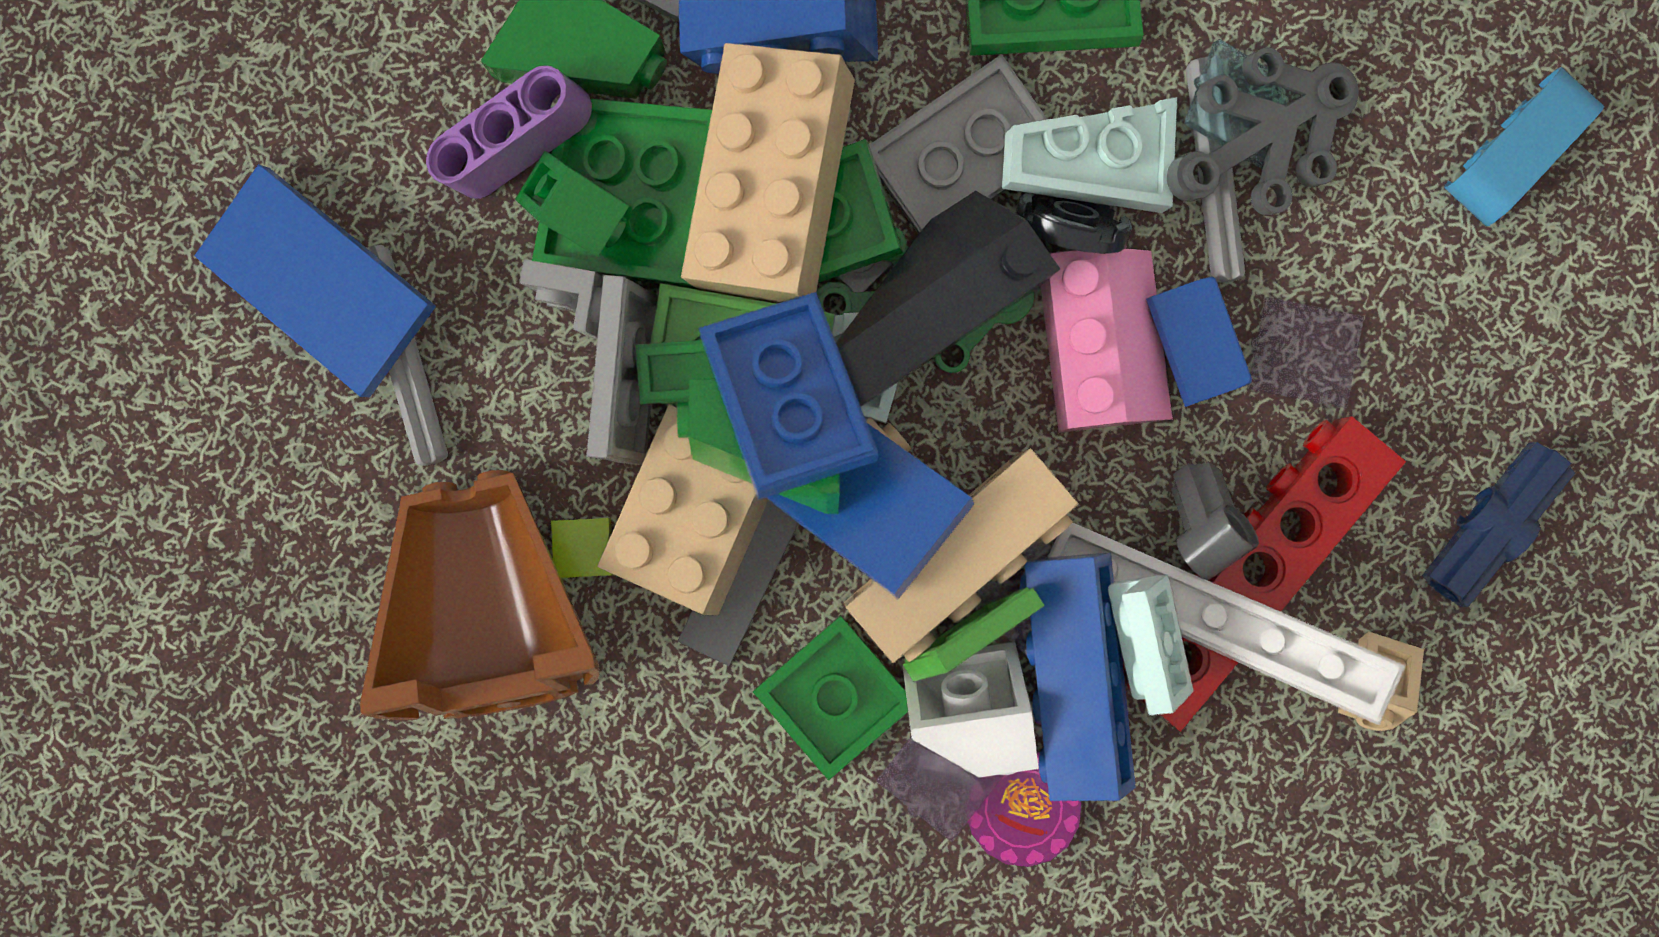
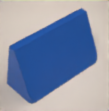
(1199, 340)

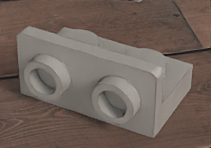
(567, 290)

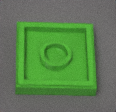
(974, 633)

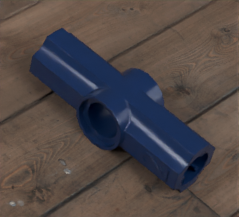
(1499, 524)

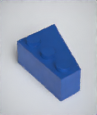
(799, 25)

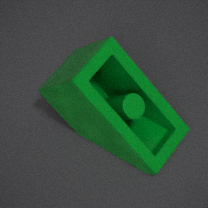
(573, 205)

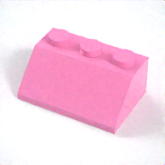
(1104, 341)

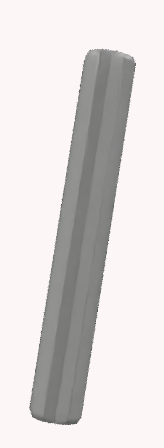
(1219, 207)
(415, 396)

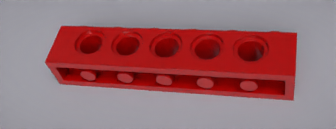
(1362, 471)

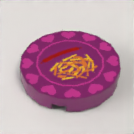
(1021, 823)

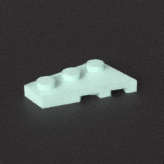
(1096, 158)

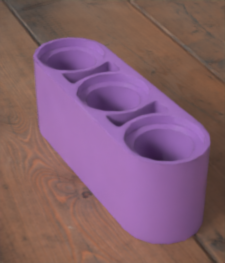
(483, 133)

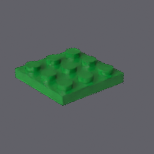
(652, 164)

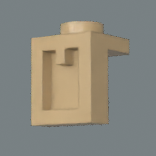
(1406, 695)

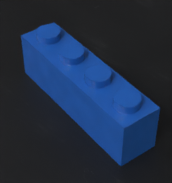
(1079, 680)

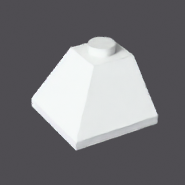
(976, 713)

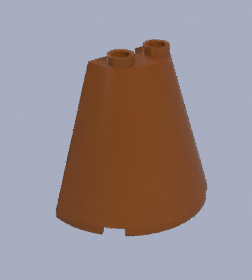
(472, 609)

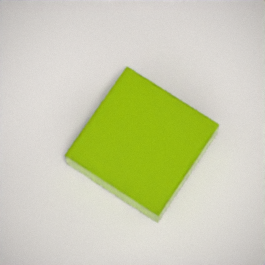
(579, 546)

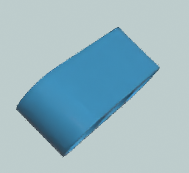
(1525, 148)

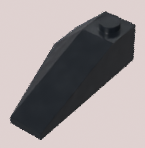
(942, 289)

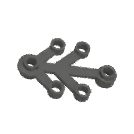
(1275, 128)

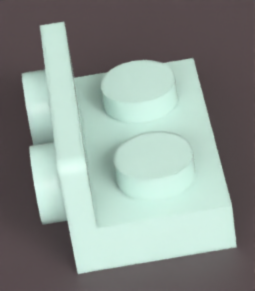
(1151, 642)

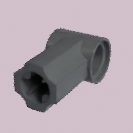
(1213, 527)

